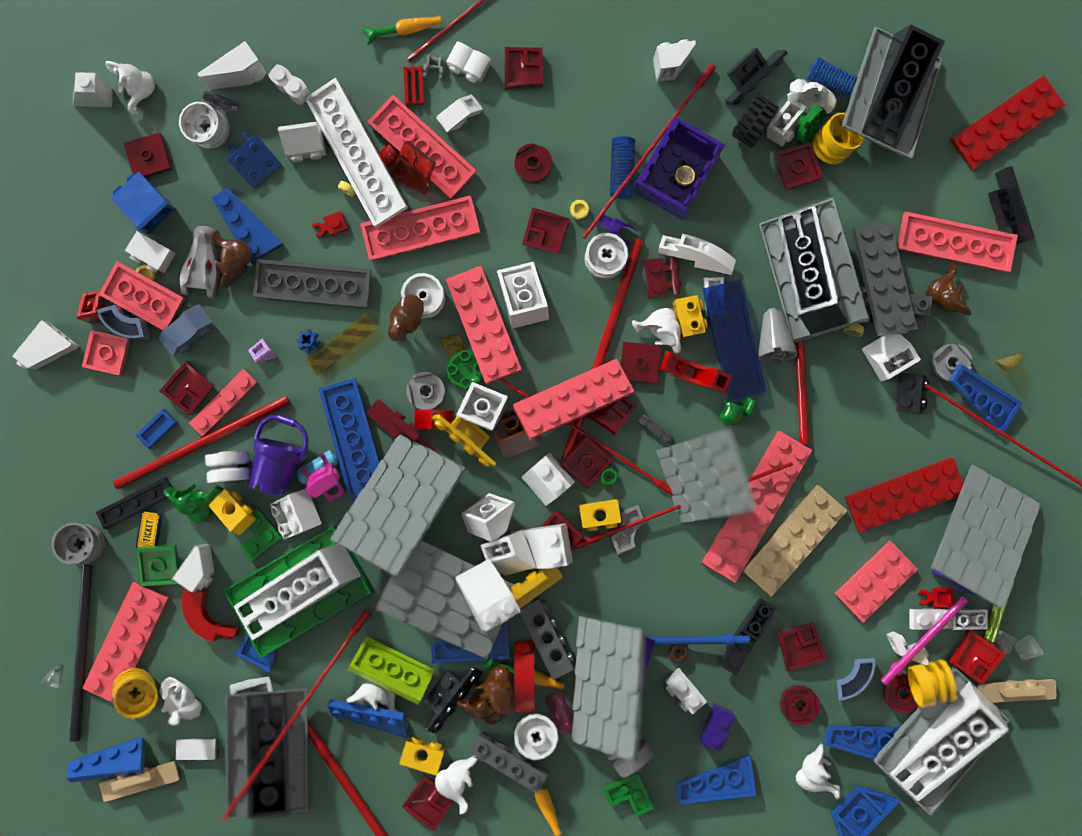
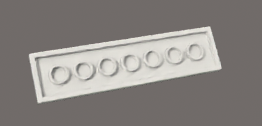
(356, 153)

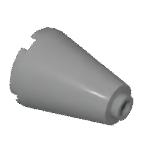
(775, 338)

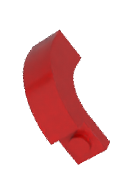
(695, 374)
(200, 622)
(524, 677)

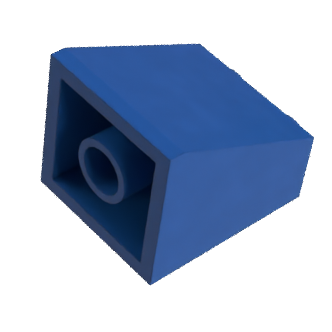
(142, 202)

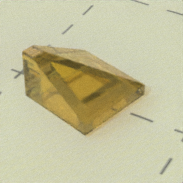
(452, 345)
(1010, 361)

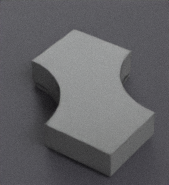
(624, 539)

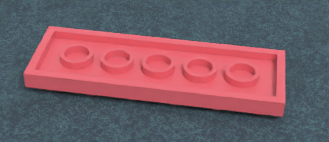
(400, 124)
(421, 228)
(957, 242)
(483, 325)
(573, 399)
(126, 638)

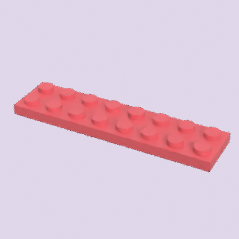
(744, 530)

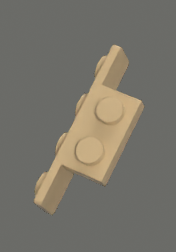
(1019, 690)
(136, 783)

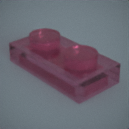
(560, 713)

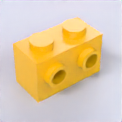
(690, 316)

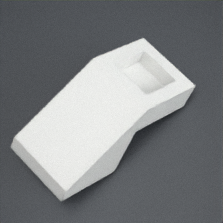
(456, 114)
(898, 645)

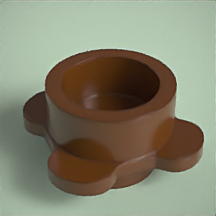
(678, 656)

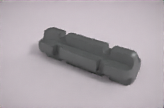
(655, 428)

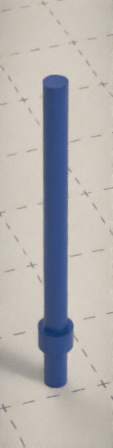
(729, 640)

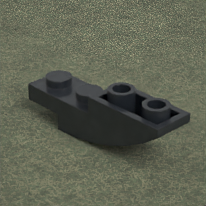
(752, 626)

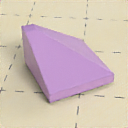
(261, 352)

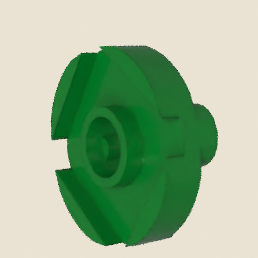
(809, 124)

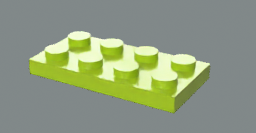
(391, 670)

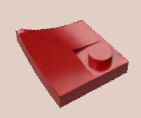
(976, 657)

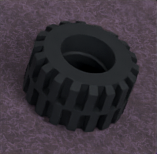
(755, 120)

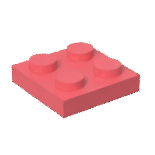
(106, 352)

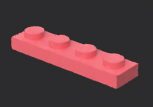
(223, 403)

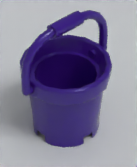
(276, 460)

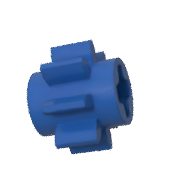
(303, 341)

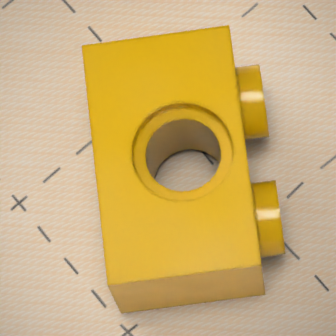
(223, 507)
(611, 510)
(411, 758)

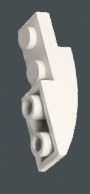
(702, 252)
(964, 620)

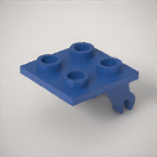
(253, 160)

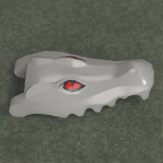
(199, 268)

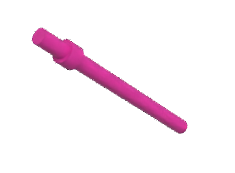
(897, 668)

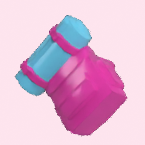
(321, 476)

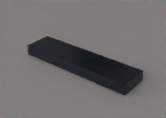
(133, 503)

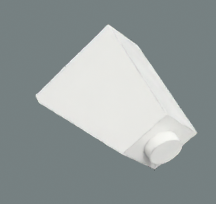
(91, 91)
(43, 346)

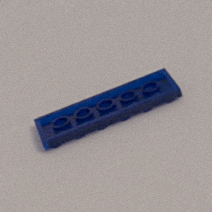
(734, 339)

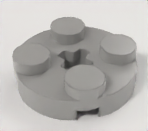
(943, 354)
(417, 384)

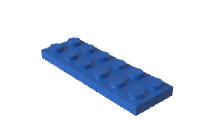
(350, 434)

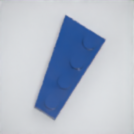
(246, 225)
(987, 399)

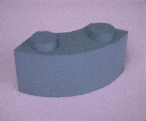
(120, 323)
(186, 330)
(857, 680)

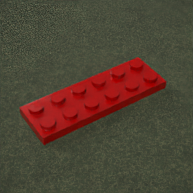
(1007, 122)
(904, 494)

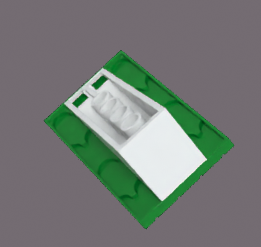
(297, 592)

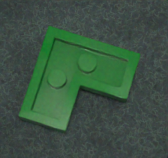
(264, 536)
(629, 788)

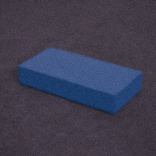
(156, 428)

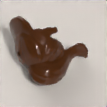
(233, 258)
(945, 295)
(402, 325)
(498, 690)
(480, 709)

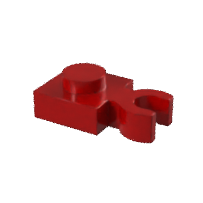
(333, 224)
(940, 597)

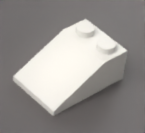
(233, 69)
(523, 295)
(549, 545)
(487, 595)

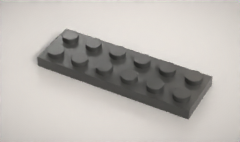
(884, 279)
(312, 283)

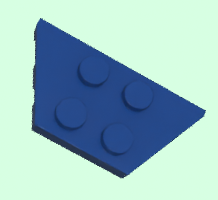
(862, 811)

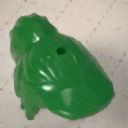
(193, 503)

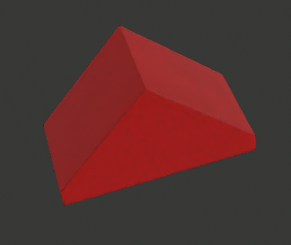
(88, 305)
(424, 420)

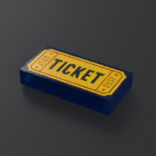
(149, 528)

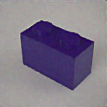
(717, 727)

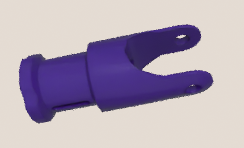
(613, 226)

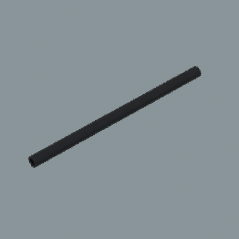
(80, 656)

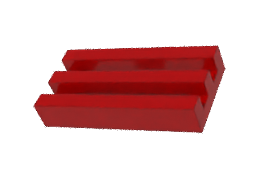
(413, 69)

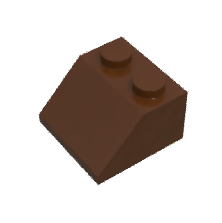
(512, 436)

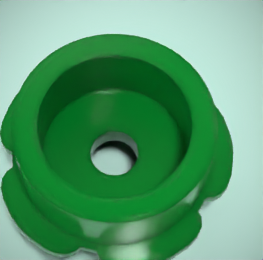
(613, 476)

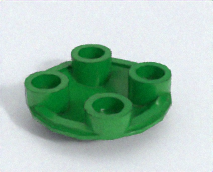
(464, 369)

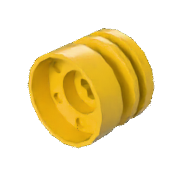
(835, 143)
(931, 683)
(138, 703)

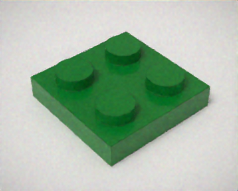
(157, 564)

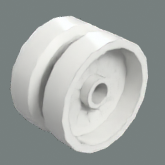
(613, 247)
(426, 283)
(228, 466)
(538, 747)

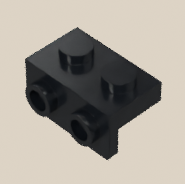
(912, 393)

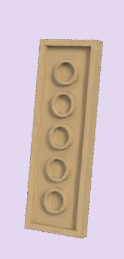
(794, 540)

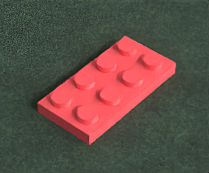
(141, 296)
(876, 581)

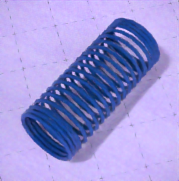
(820, 63)
(624, 144)

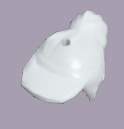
(137, 83)
(805, 94)
(663, 325)
(371, 694)
(179, 701)
(813, 775)
(452, 781)

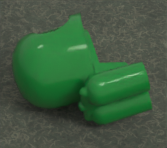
(733, 412)

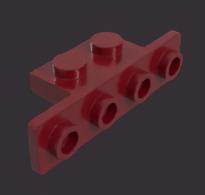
(394, 423)

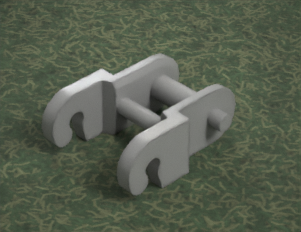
(427, 66)

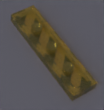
(341, 344)

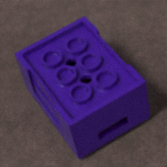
(678, 144)

